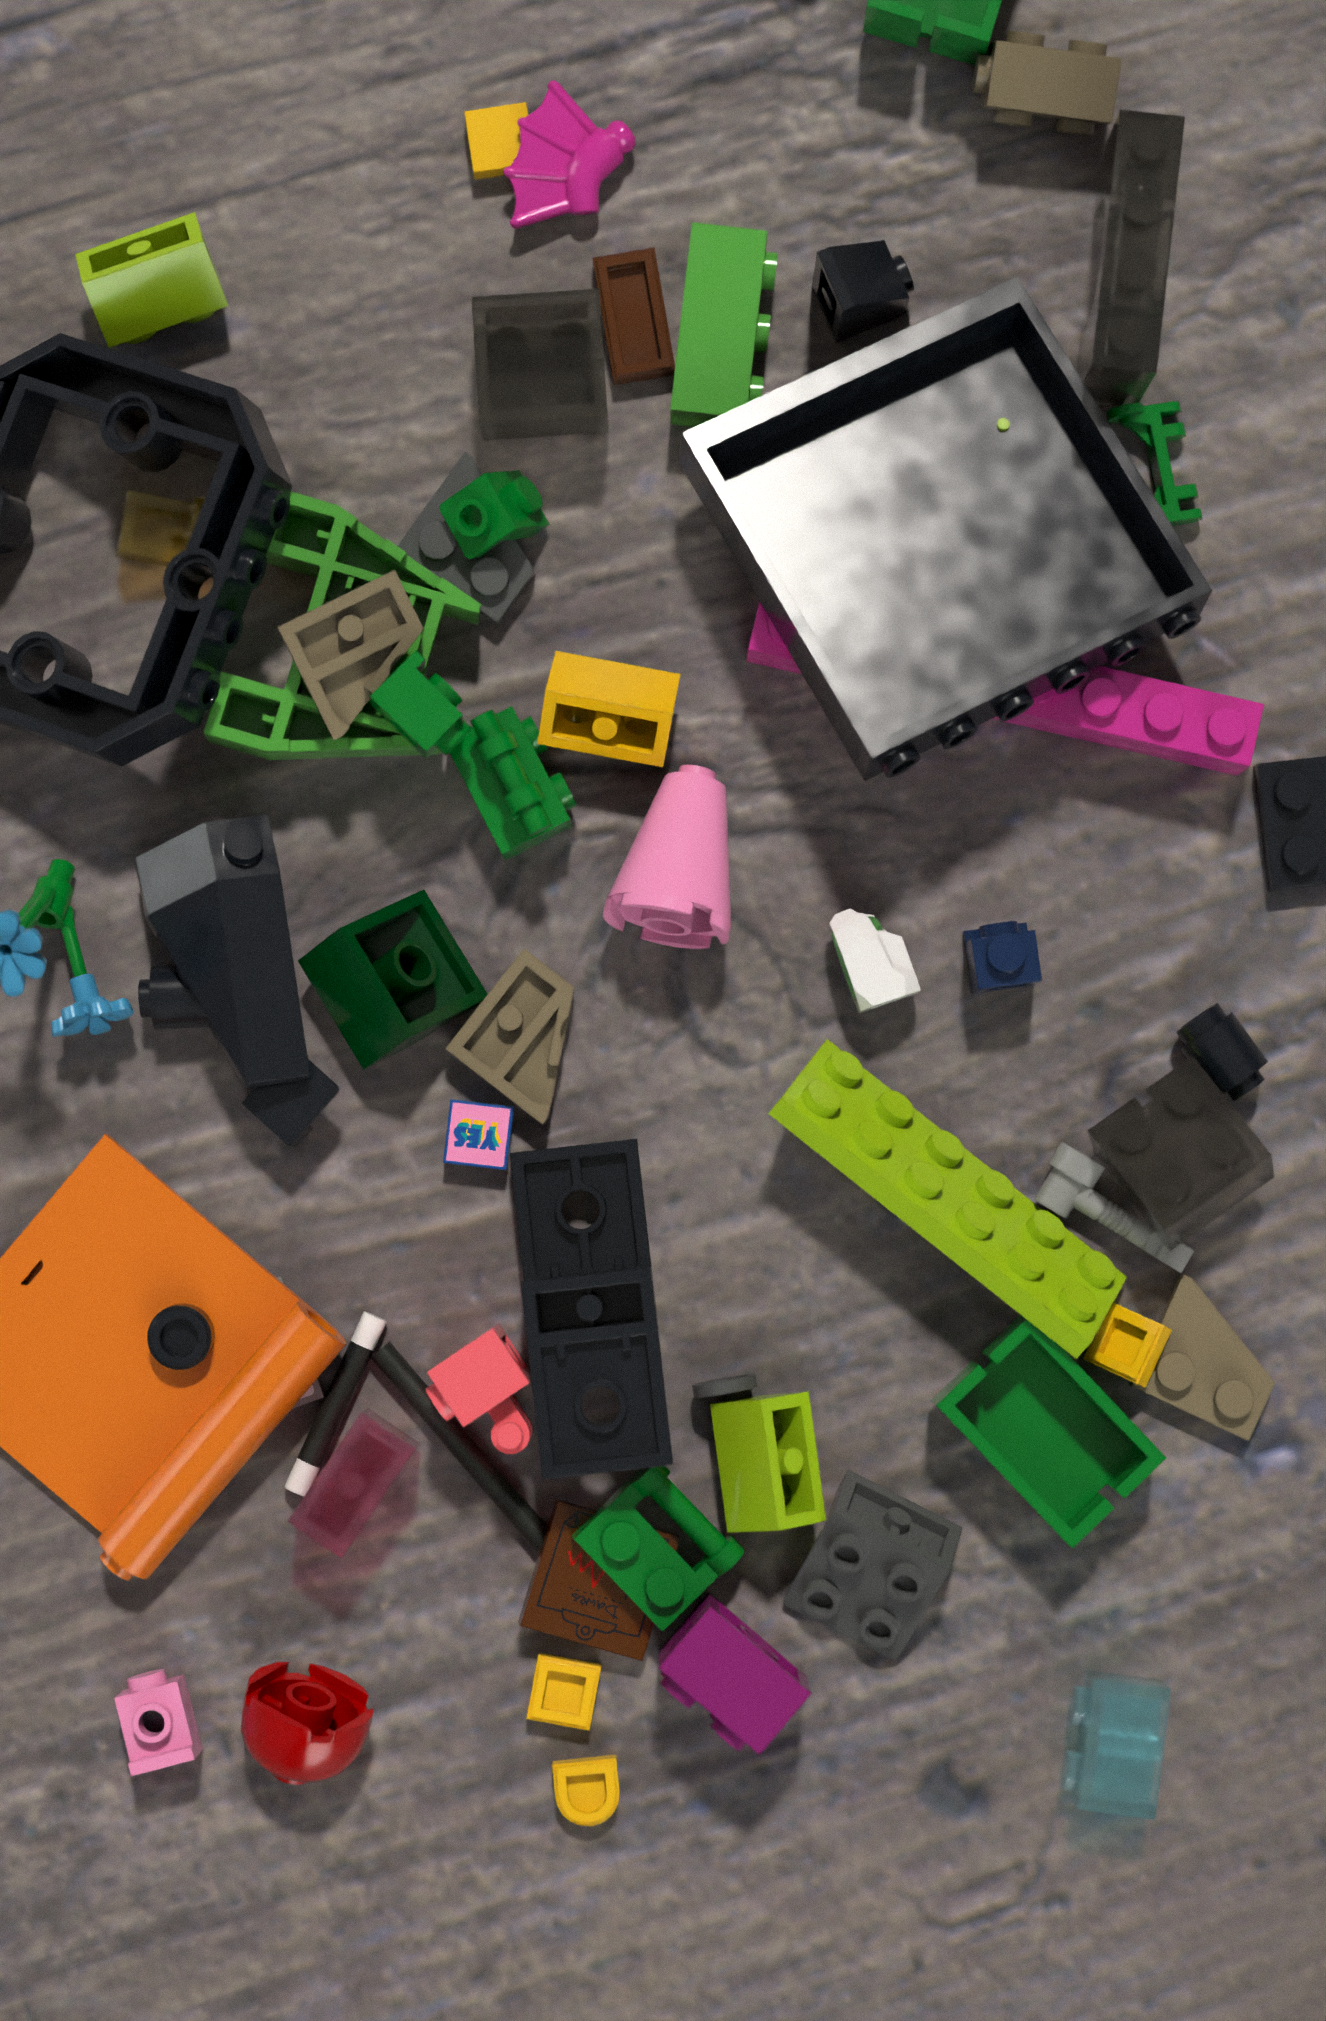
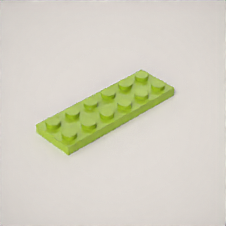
(950, 1197)

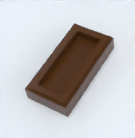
(634, 316)

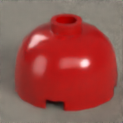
(303, 1723)

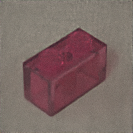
(354, 1482)

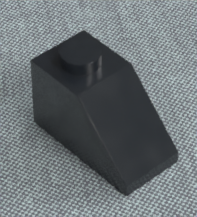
(860, 287)

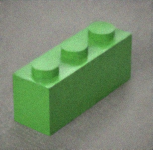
(721, 322)

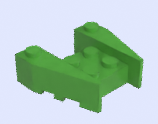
(342, 555)

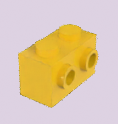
(608, 708)

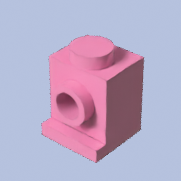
(180, 1736)

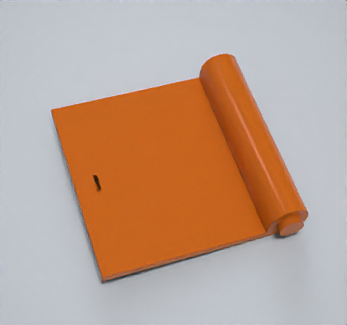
(87, 1400)

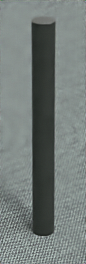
(462, 1447)

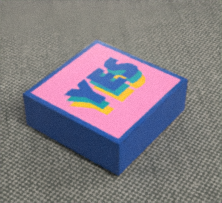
(478, 1134)

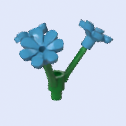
(18, 954)

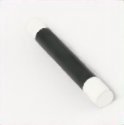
(335, 1403)

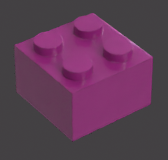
(731, 1675)

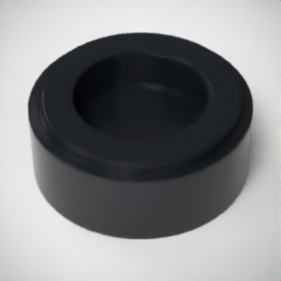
(181, 1336)

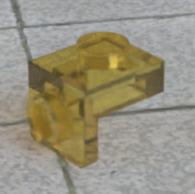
(155, 527)

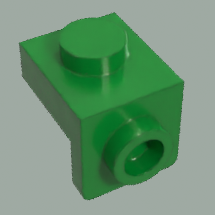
(493, 511)

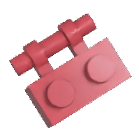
(482, 1381)

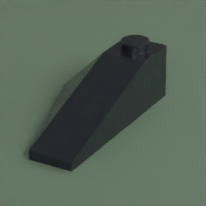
(225, 924)

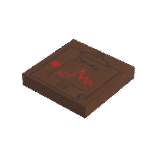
(577, 1598)

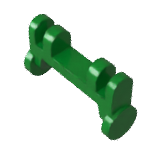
(1148, 427)

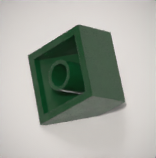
(392, 978)

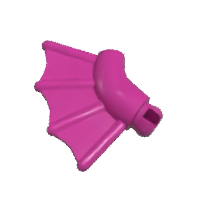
(563, 159)

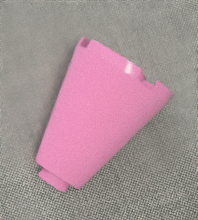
(678, 865)

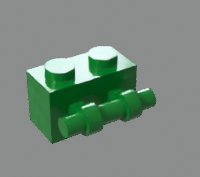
(510, 782)

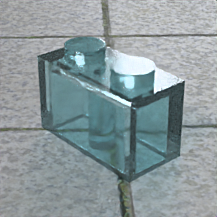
(1117, 1744)

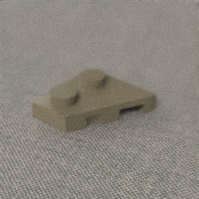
(351, 647)
(519, 1034)
(1207, 1365)

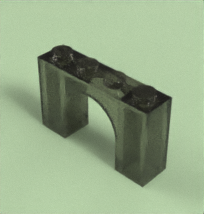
(1138, 207)

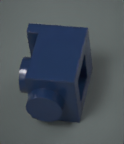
(1002, 957)

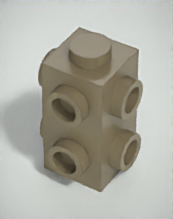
(1030, 80)

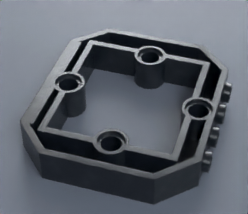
(227, 542)

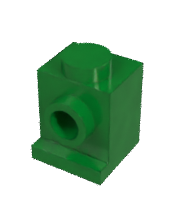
(421, 708)

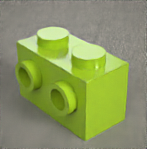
(151, 281)
(768, 1462)

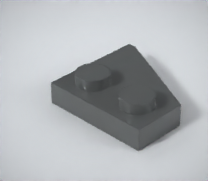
(491, 579)

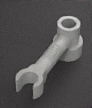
(1072, 1185)

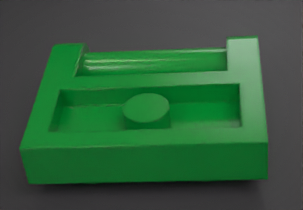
(639, 1556)

